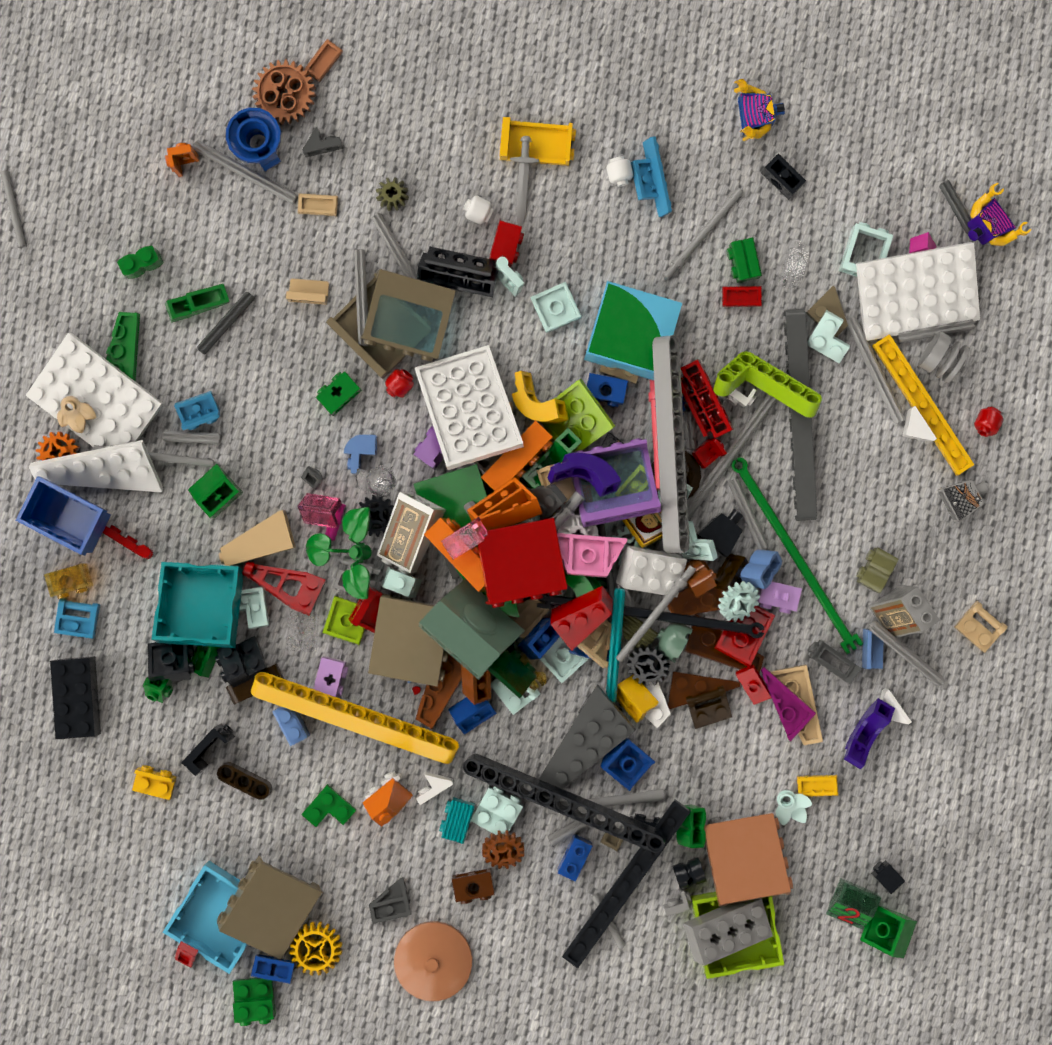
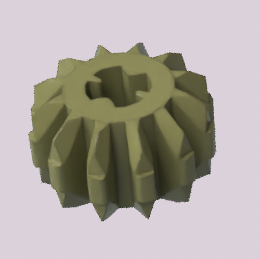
(396, 199)

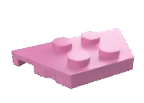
(589, 554)

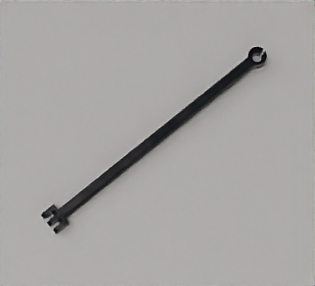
(669, 617)

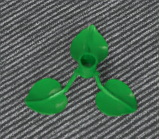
(356, 526)

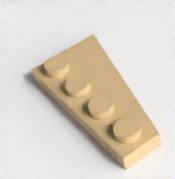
(798, 682)

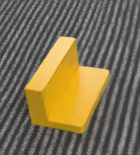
(635, 698)

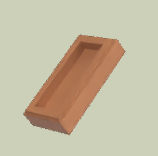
(323, 60)

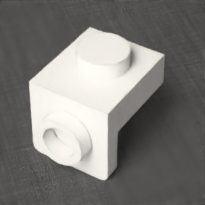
(738, 398)

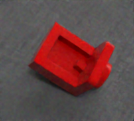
(709, 452)

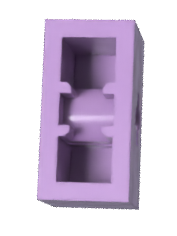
(326, 668)

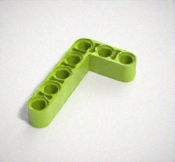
(768, 379)

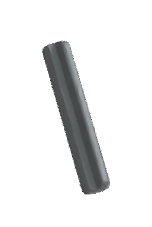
(956, 204)

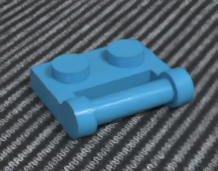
(76, 625)

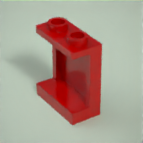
(366, 610)

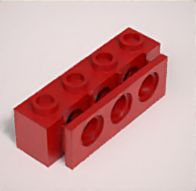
(707, 398)

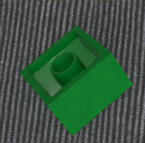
(889, 932)

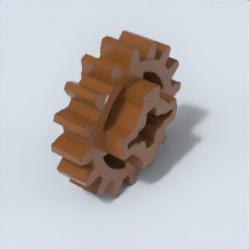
(503, 849)

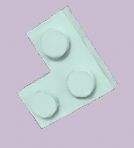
(823, 337)
(699, 548)
(254, 604)

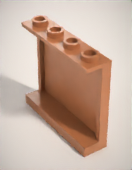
(747, 859)

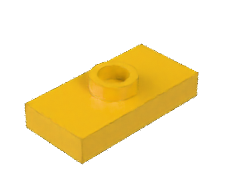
(818, 785)

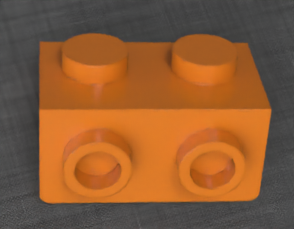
(180, 155)

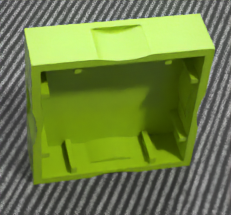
(755, 957)

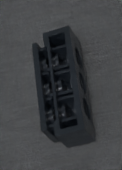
(450, 268)

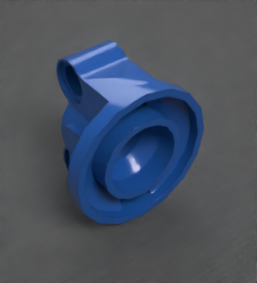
(248, 124)

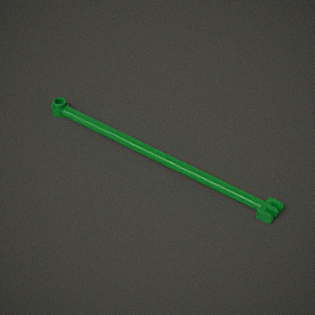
(797, 557)

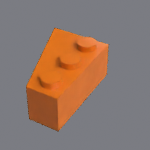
(506, 506)

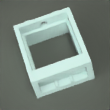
(864, 228)

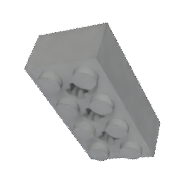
(727, 930)

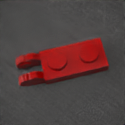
(128, 542)

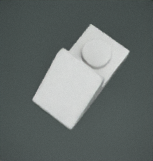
(438, 784)

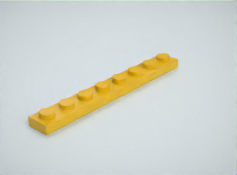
(919, 397)

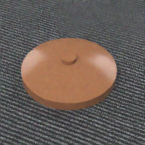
(433, 961)

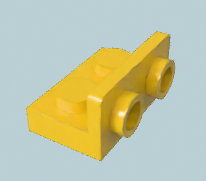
(154, 783)

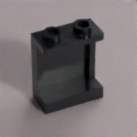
(193, 761)

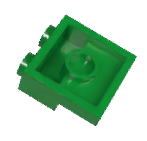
(253, 1001)

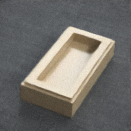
(317, 204)

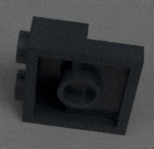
(170, 661)
(241, 662)

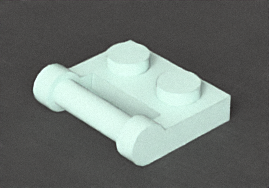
(511, 280)
(511, 701)

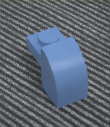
(360, 446)

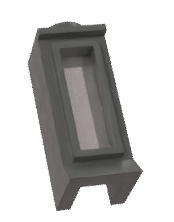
(834, 661)

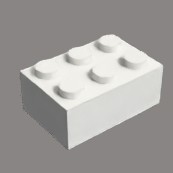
(649, 570)

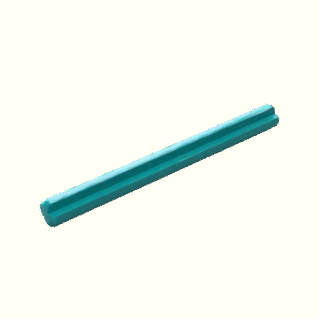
(615, 643)

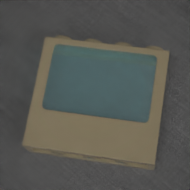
(408, 315)

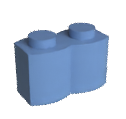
(761, 568)

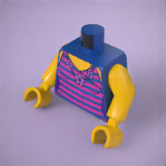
(756, 110)

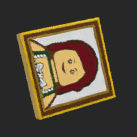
(645, 528)

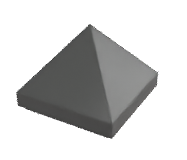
(312, 477)

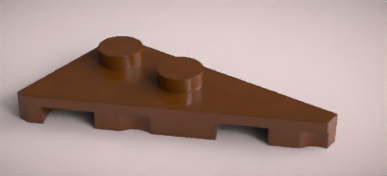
(692, 685)

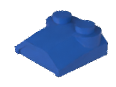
(626, 763)

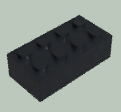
(75, 697)

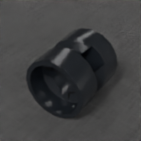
(689, 873)

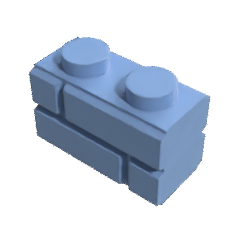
(291, 725)

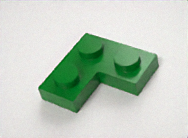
(328, 802)

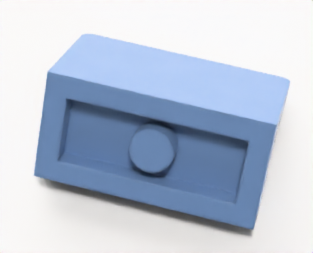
(872, 651)

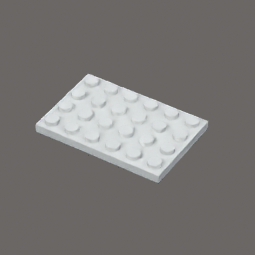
(918, 290)
(119, 402)
(468, 407)

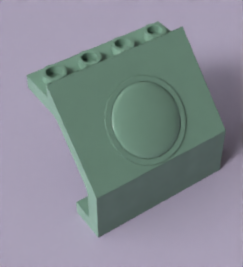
(470, 628)

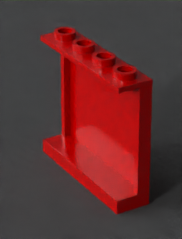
(522, 562)

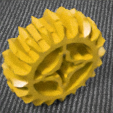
(320, 954)

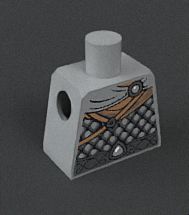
(963, 498)

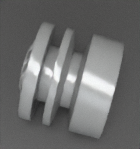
(946, 358)

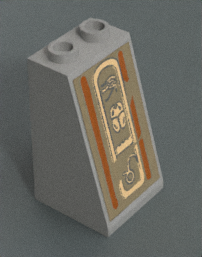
(904, 611)

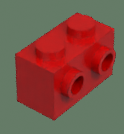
(506, 242)

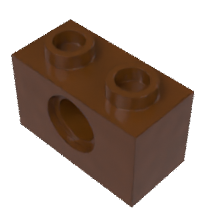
(481, 877)

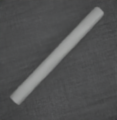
(13, 209)

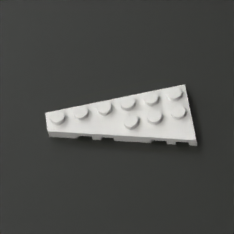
(112, 467)

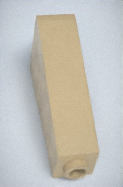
(264, 539)

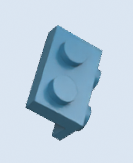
(197, 411)

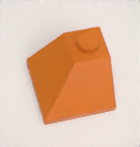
(387, 802)

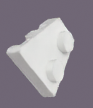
(661, 712)

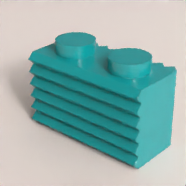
(457, 820)

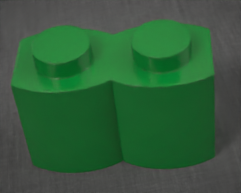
(137, 264)
(692, 830)

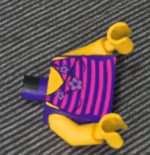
(991, 223)

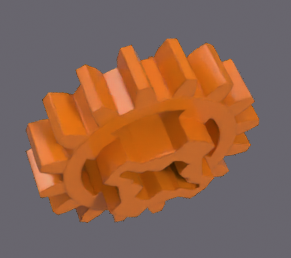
(54, 444)

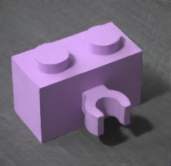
(780, 596)

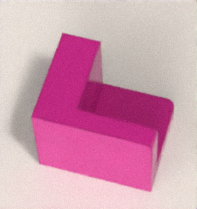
(921, 243)

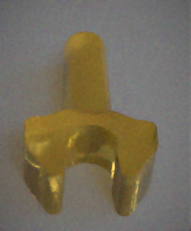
(541, 677)

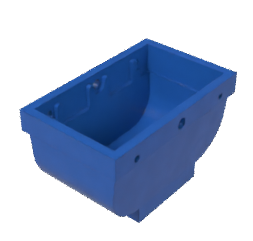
(63, 516)

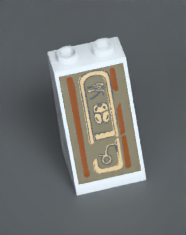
(404, 536)

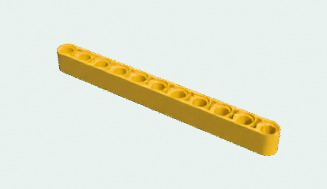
(354, 717)

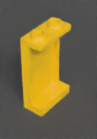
(549, 141)

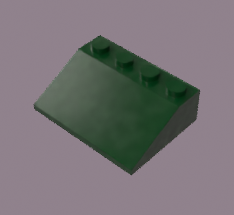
(513, 672)

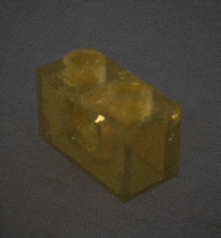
(57, 580)

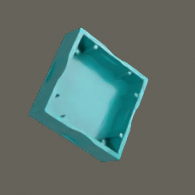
(198, 605)

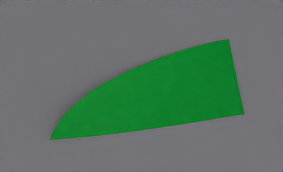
(452, 493)

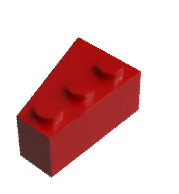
(581, 616)

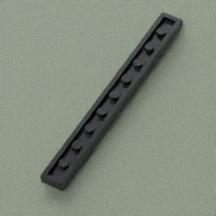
(623, 888)

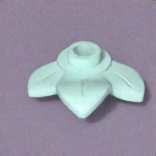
(793, 809)

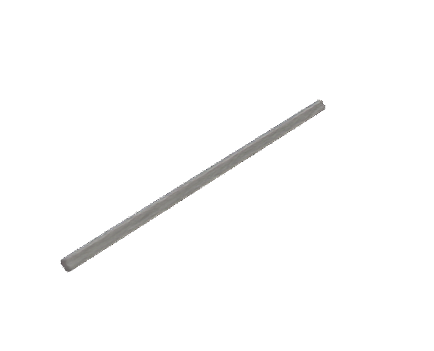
(723, 464)

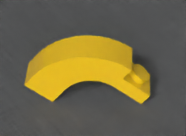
(527, 403)

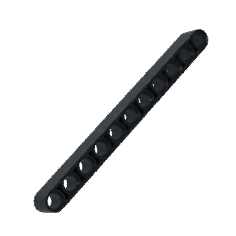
(574, 801)

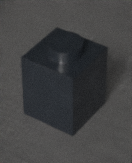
(887, 876)

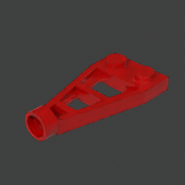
(308, 592)

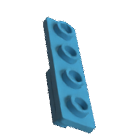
(650, 177)

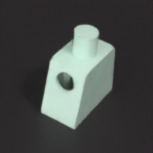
(401, 583)

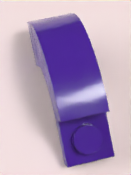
(588, 467)
(866, 731)

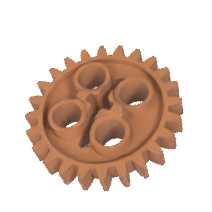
(300, 96)

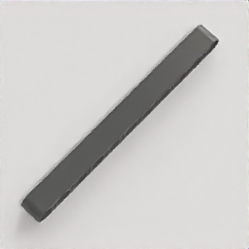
(800, 426)

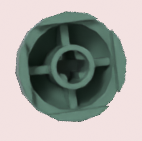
(673, 640)

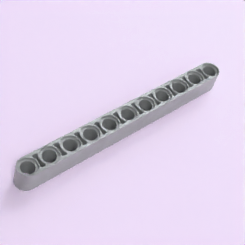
(671, 444)

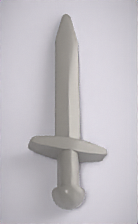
(524, 162)

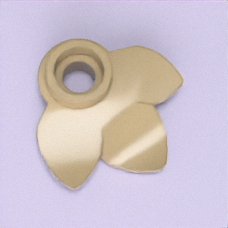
(75, 417)

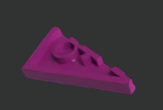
(791, 709)

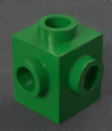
(158, 689)

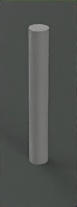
(612, 928)

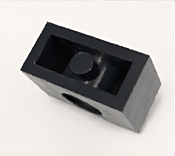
(783, 176)

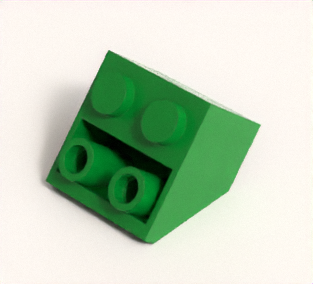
(214, 491)

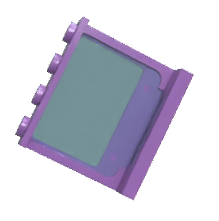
(635, 493)

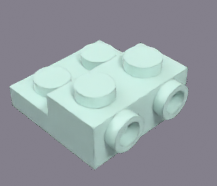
(497, 811)

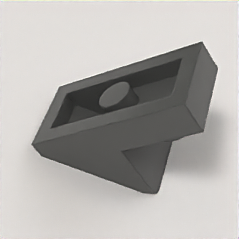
(316, 146)

